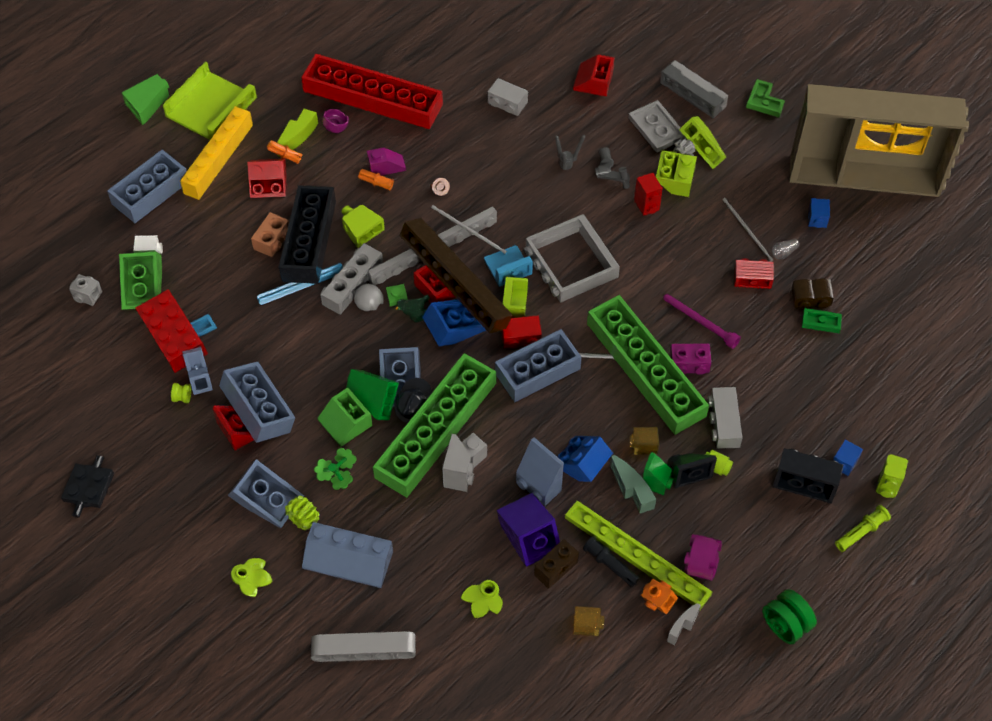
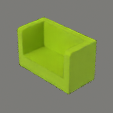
(515, 296)

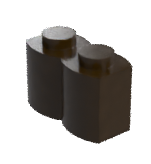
(812, 293)

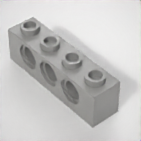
(350, 278)

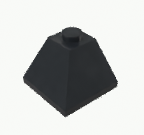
(691, 468)

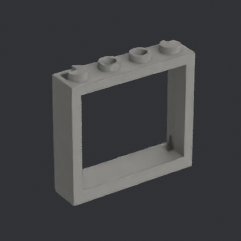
(560, 231)

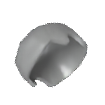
(368, 297)

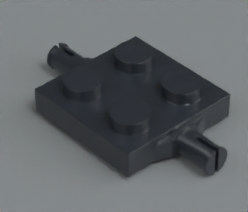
(87, 486)

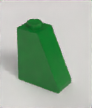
(373, 392)

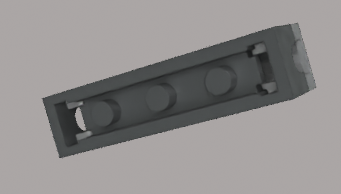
(694, 89)

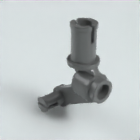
(604, 169)

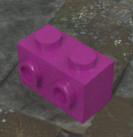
(691, 357)

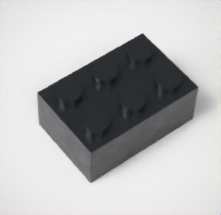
(808, 475)

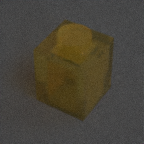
(644, 440)
(588, 621)

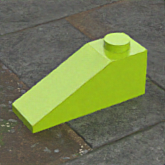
(703, 141)

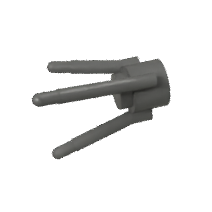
(566, 158)

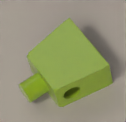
(361, 224)

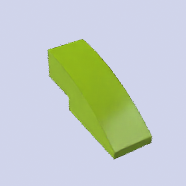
(298, 131)

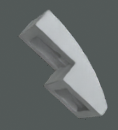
(685, 621)

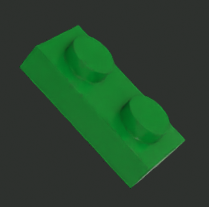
(821, 320)

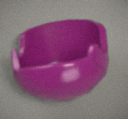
(335, 121)

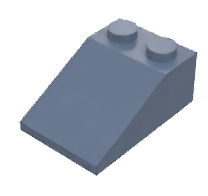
(400, 365)
(540, 472)
(264, 493)

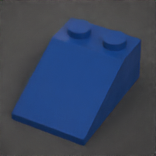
(451, 322)

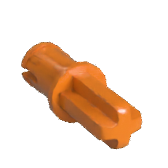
(284, 151)
(376, 179)

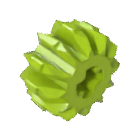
(302, 512)

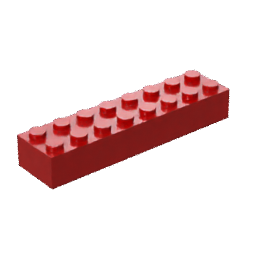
(372, 91)

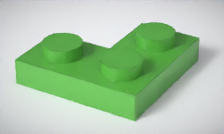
(762, 102)

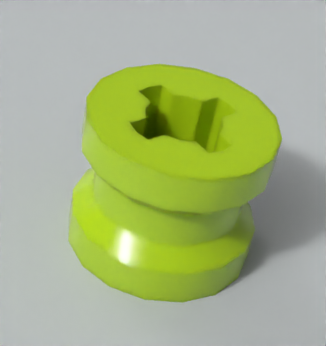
(181, 393)

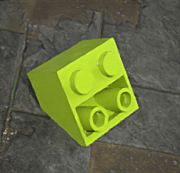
(676, 172)

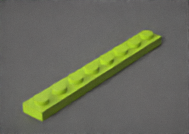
(638, 554)

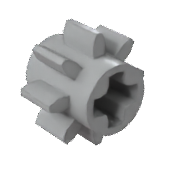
(684, 147)

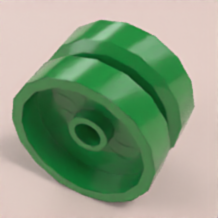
(789, 616)

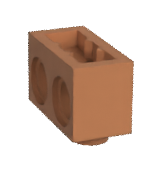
(270, 234)

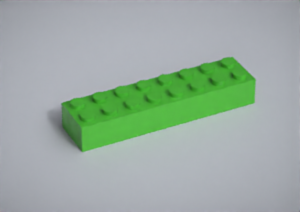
(647, 364)
(433, 424)

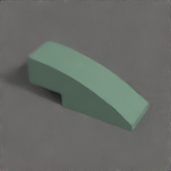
(632, 485)

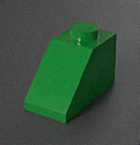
(657, 474)

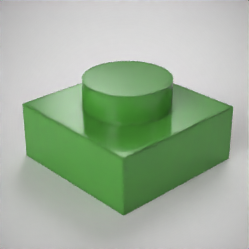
(396, 293)

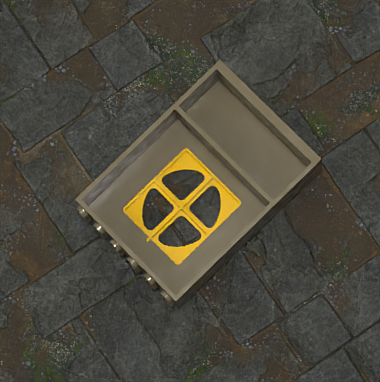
(836, 152)

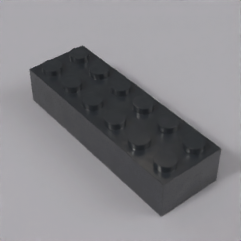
(307, 234)

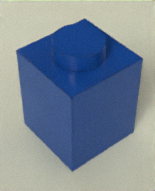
(819, 213)
(848, 455)

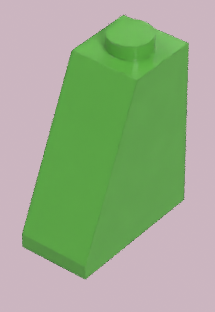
(146, 97)

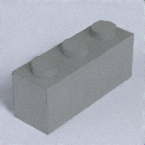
(725, 417)

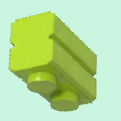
(891, 476)

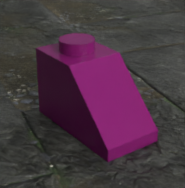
(385, 161)

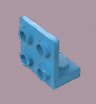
(508, 265)

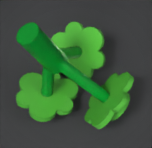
(326, 469)

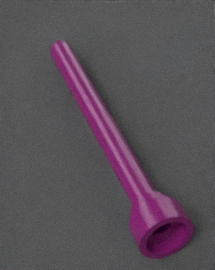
(730, 339)

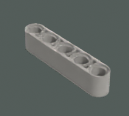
(363, 646)

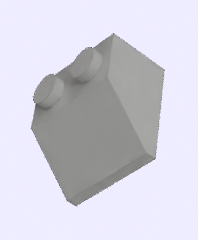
(457, 466)

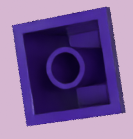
(529, 528)

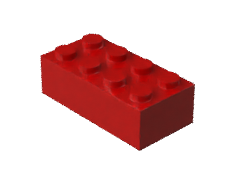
(169, 328)

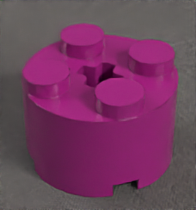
(703, 557)

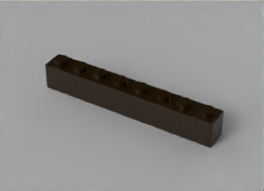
(455, 275)

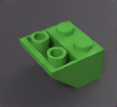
(345, 417)

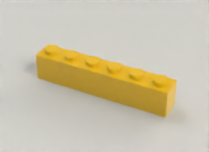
(216, 153)

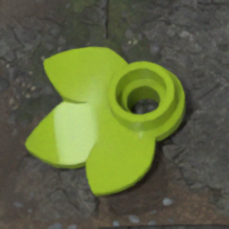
(254, 576)
(483, 601)

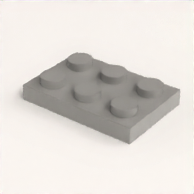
(656, 126)

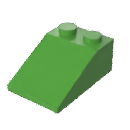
(139, 278)

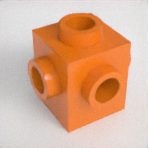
(659, 596)

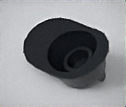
(411, 398)

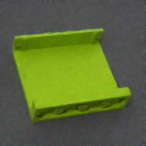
(206, 101)

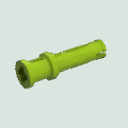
(868, 524)

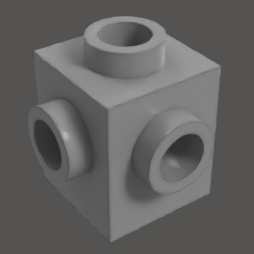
(85, 289)

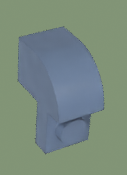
(197, 370)

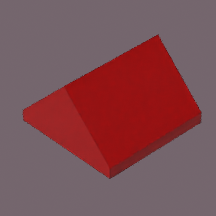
(232, 426)

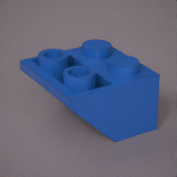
(585, 457)

